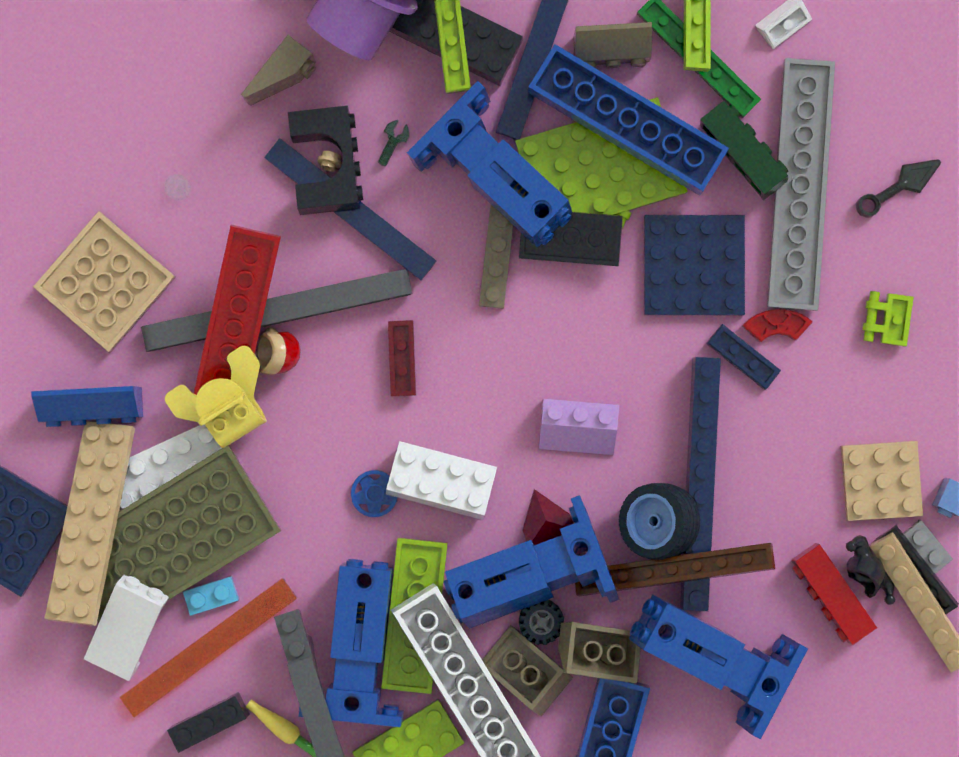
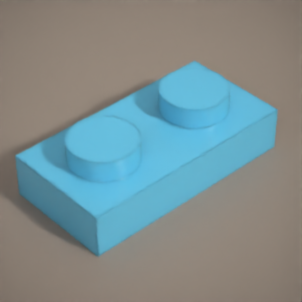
(210, 595)

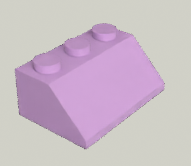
(578, 426)

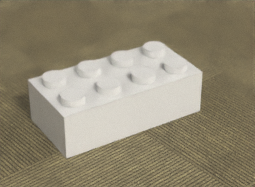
(441, 480)

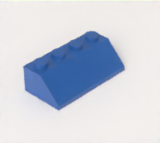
(88, 404)

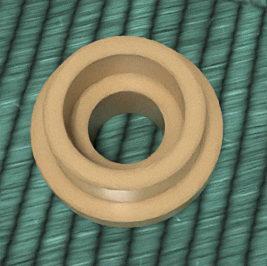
(329, 161)

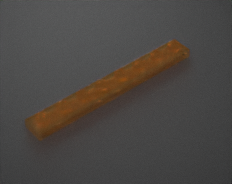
(208, 647)

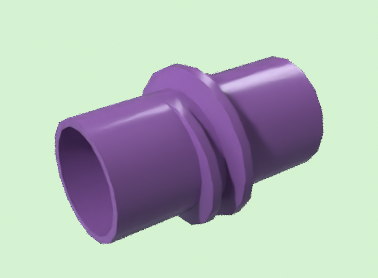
(357, 24)

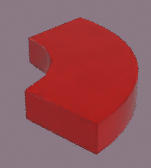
(777, 322)

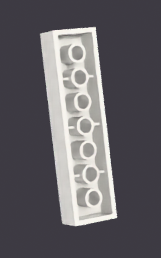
(462, 676)

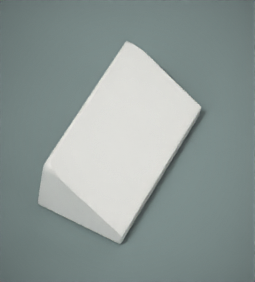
(783, 22)

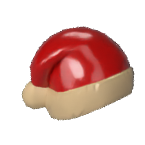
(277, 352)

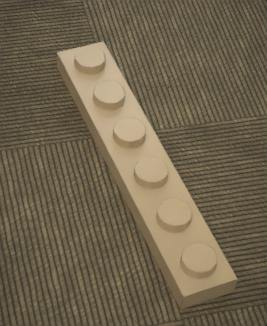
(919, 598)

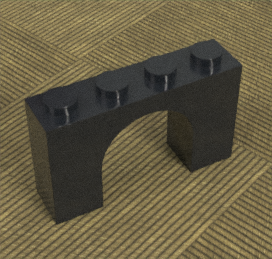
(341, 190)

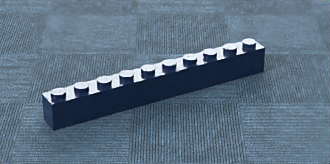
(701, 467)

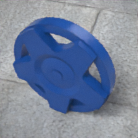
(372, 494)

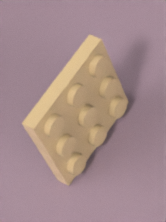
(881, 480)

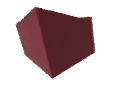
(544, 519)

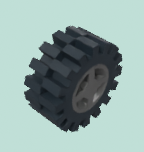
(547, 627)

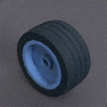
(659, 521)

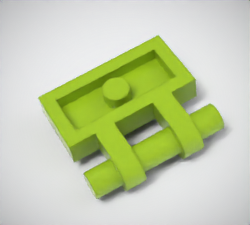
(895, 321)

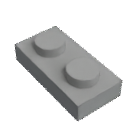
(927, 546)

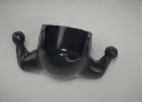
(868, 570)

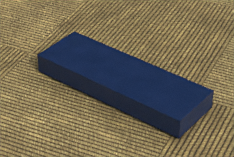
(743, 357)

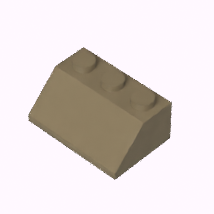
(614, 44)
(598, 652)

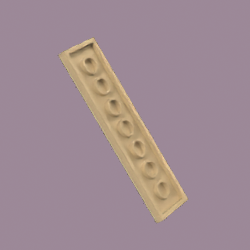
(90, 524)

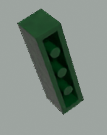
(745, 151)

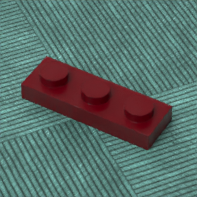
(402, 358)

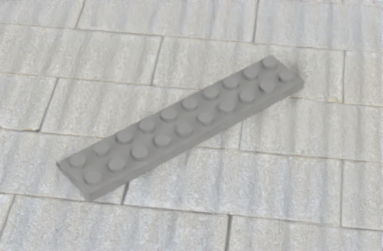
(802, 200)

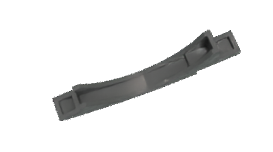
(307, 684)

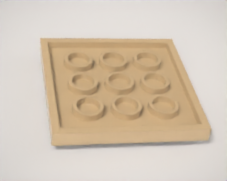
(104, 281)

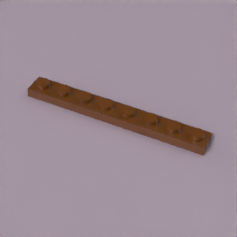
(687, 568)

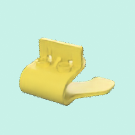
(223, 404)

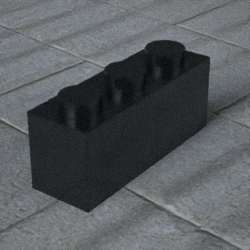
(208, 722)

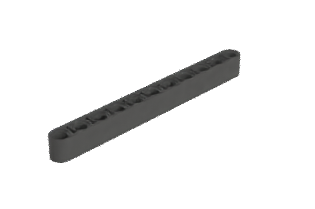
(287, 308)

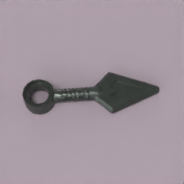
(912, 178)

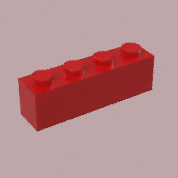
(833, 593)

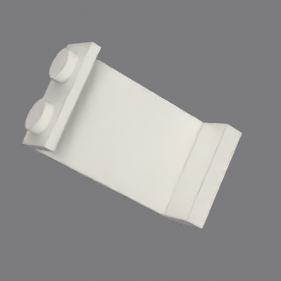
(125, 627)

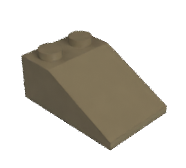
(282, 70)
(526, 671)

